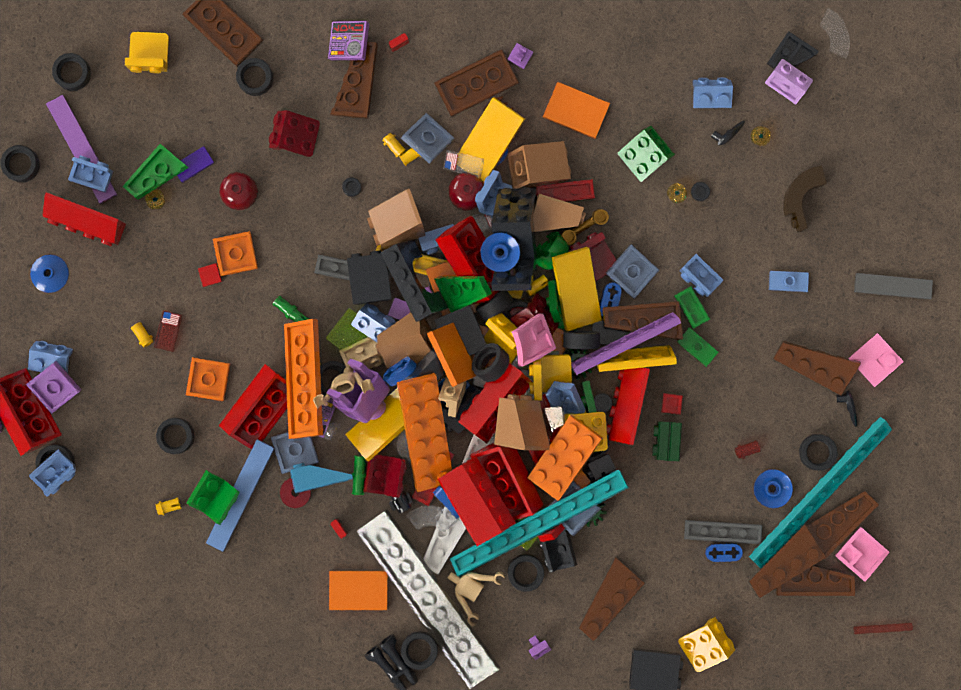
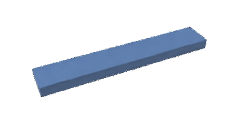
(245, 484)

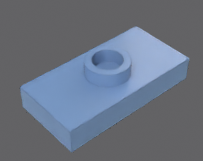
(788, 281)

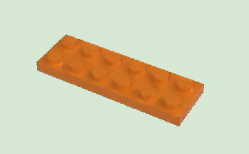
(303, 378)
(424, 430)

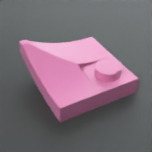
(533, 340)
(876, 360)
(862, 554)

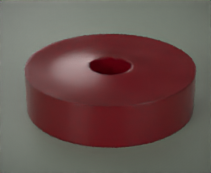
(290, 500)

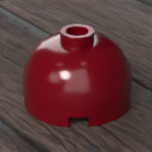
(464, 190)
(238, 191)

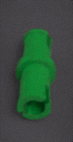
(290, 311)
(359, 475)

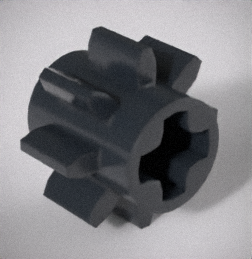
(402, 503)

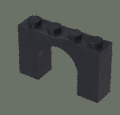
(400, 261)
(432, 364)

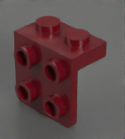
(294, 133)
(600, 254)
(536, 306)
(385, 475)

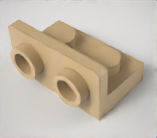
(364, 352)
(452, 396)

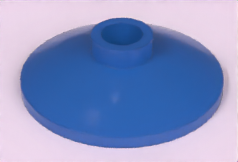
(496, 262)
(58, 276)
(782, 492)

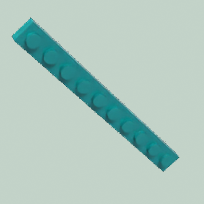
(821, 492)
(540, 522)

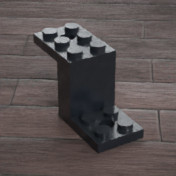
(514, 217)

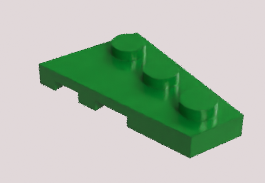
(154, 172)
(462, 290)

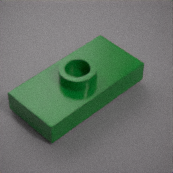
(553, 301)
(692, 307)
(697, 347)
(587, 398)

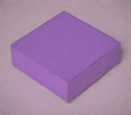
(399, 309)

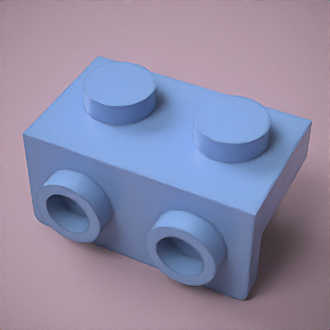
(712, 93)
(89, 174)
(487, 196)
(429, 243)
(701, 276)
(372, 321)
(44, 354)
(565, 395)
(53, 473)

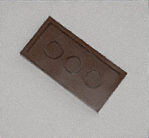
(223, 29)
(476, 83)

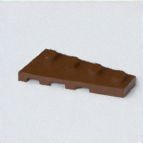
(357, 86)
(637, 316)
(823, 368)
(839, 523)
(791, 560)
(818, 582)
(614, 593)

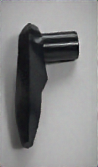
(723, 139)
(850, 405)

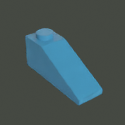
(313, 477)

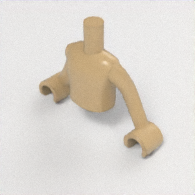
(344, 383)
(470, 588)

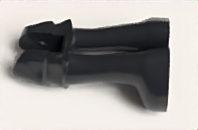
(388, 646)

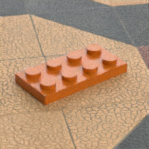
(565, 457)

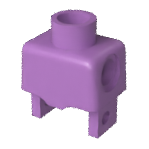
(358, 404)

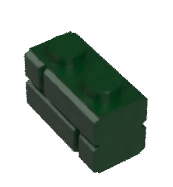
(667, 441)

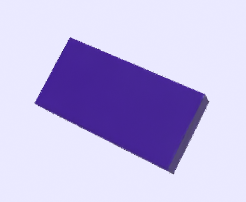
(196, 163)

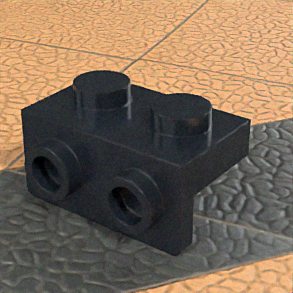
(559, 552)

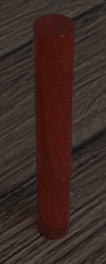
(883, 628)

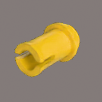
(393, 144)
(409, 156)
(537, 285)
(142, 335)
(168, 506)

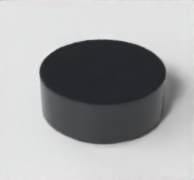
(351, 187)
(700, 191)
(603, 402)

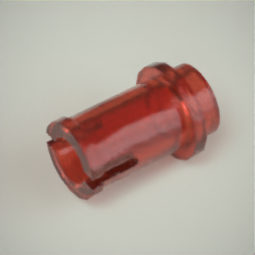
(747, 449)

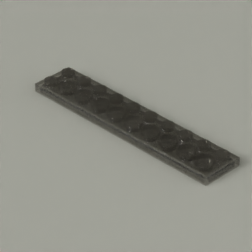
(428, 599)

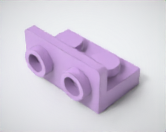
(789, 81)

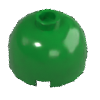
(552, 247)

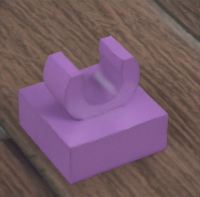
(520, 56)
(538, 649)

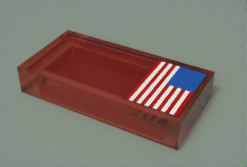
(168, 331)

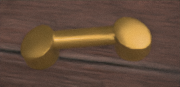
(598, 216)

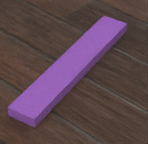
(76, 138)
(625, 343)

